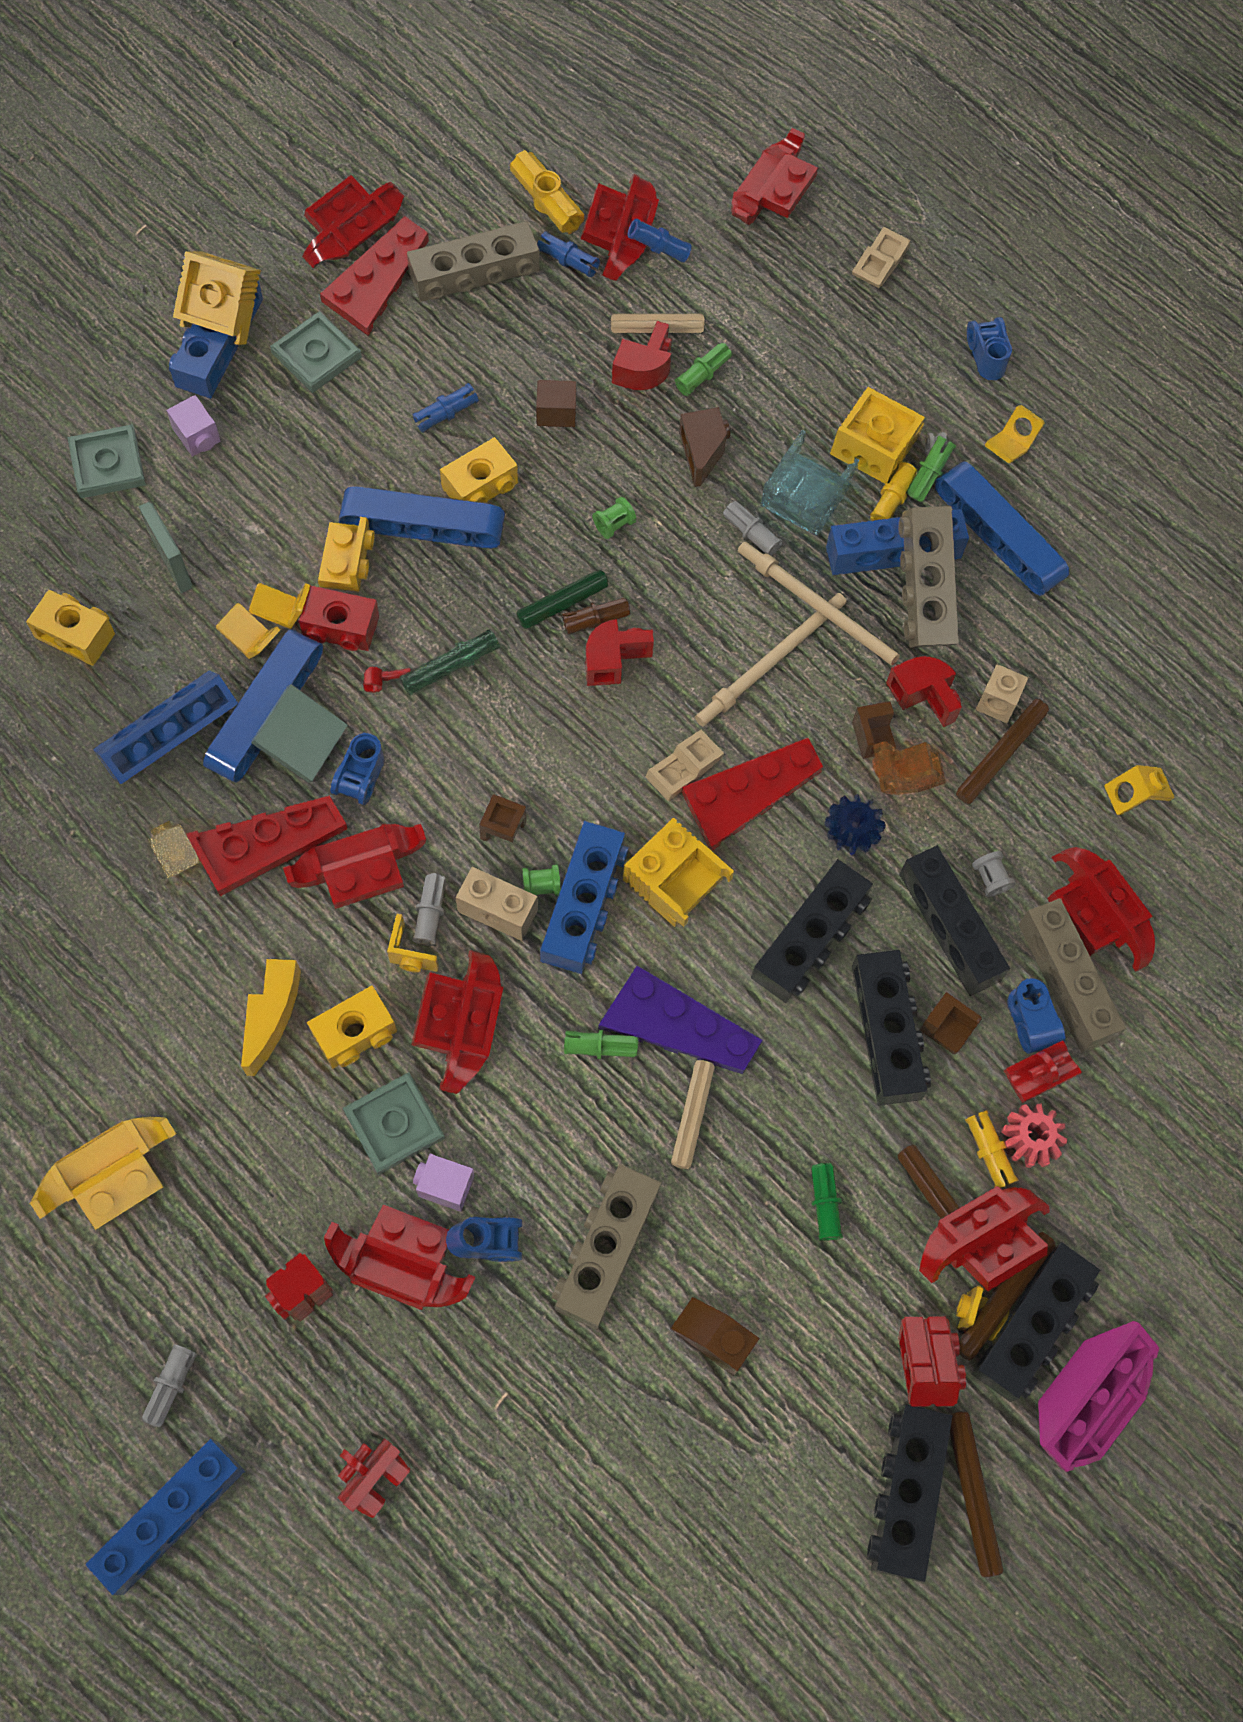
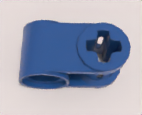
(989, 347)
(357, 775)
(1036, 1021)
(493, 1239)

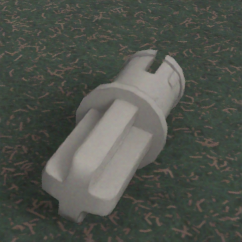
(752, 528)
(429, 910)
(168, 1385)

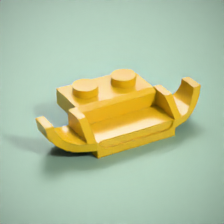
(106, 1172)

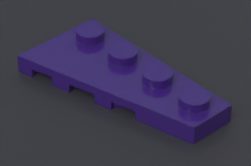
(678, 1023)

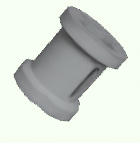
(993, 874)

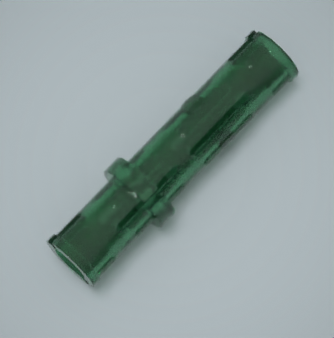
(462, 655)

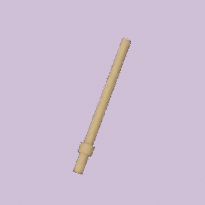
(769, 566)
(726, 698)

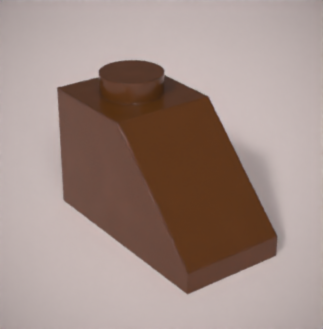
(703, 441)
(715, 1335)

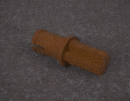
(595, 615)

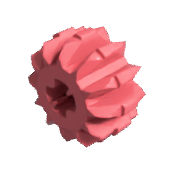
(1046, 1144)

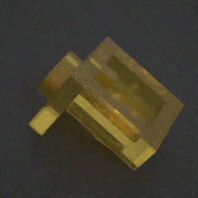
(172, 848)

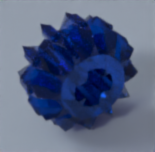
(868, 825)

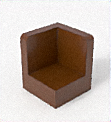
(556, 403)
(873, 726)
(502, 819)
(950, 1023)

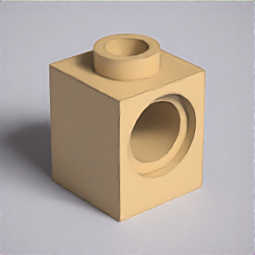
(1002, 693)

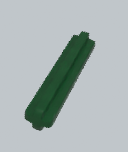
(562, 599)

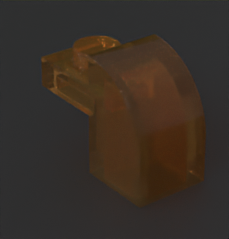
(907, 770)

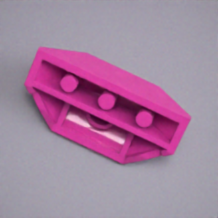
(1096, 1395)

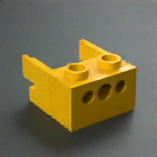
(216, 294)
(877, 434)
(675, 872)

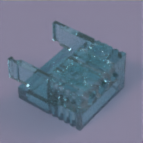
(805, 490)

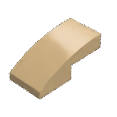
(881, 258)
(685, 766)

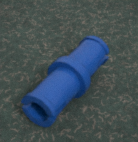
(659, 240)
(568, 254)
(445, 407)

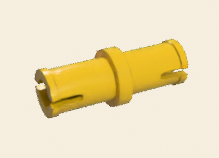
(894, 492)
(991, 1149)

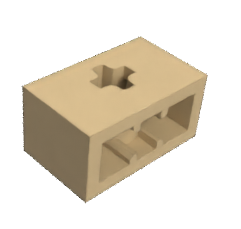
(497, 903)

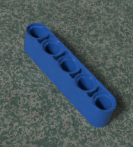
(424, 517)
(1002, 528)
(288, 664)

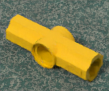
(547, 192)

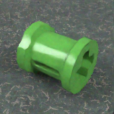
(614, 517)
(542, 881)

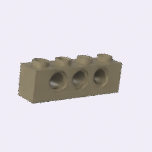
(473, 261)
(938, 526)
(1071, 975)
(591, 1305)

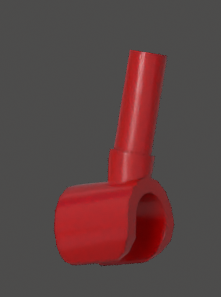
(374, 676)

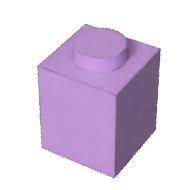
(193, 425)
(443, 1182)

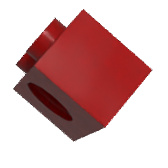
(326, 606)

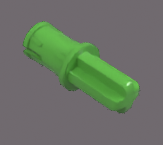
(703, 369)
(930, 469)
(600, 1044)

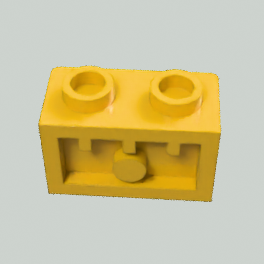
(345, 555)

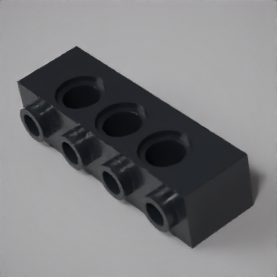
(838, 885)
(954, 920)
(890, 1083)
(996, 1366)
(932, 1432)

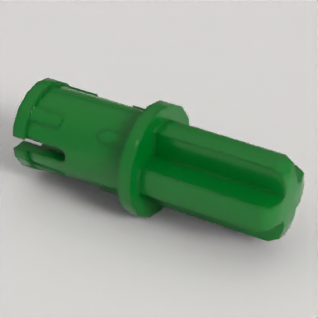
(826, 1202)

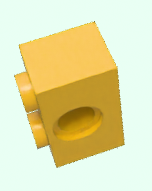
(485, 461)
(83, 641)
(363, 1009)

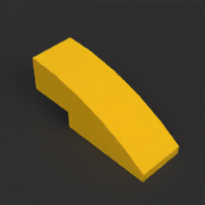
(269, 1013)

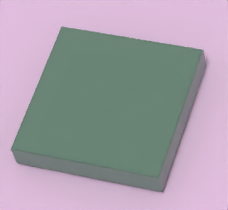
(315, 351)
(106, 461)
(166, 546)
(299, 733)
(393, 1123)

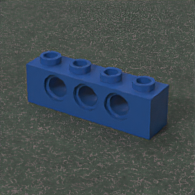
(205, 357)
(879, 545)
(165, 726)
(593, 844)
(165, 1518)

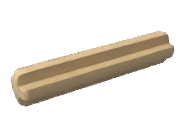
(646, 322)
(692, 1114)

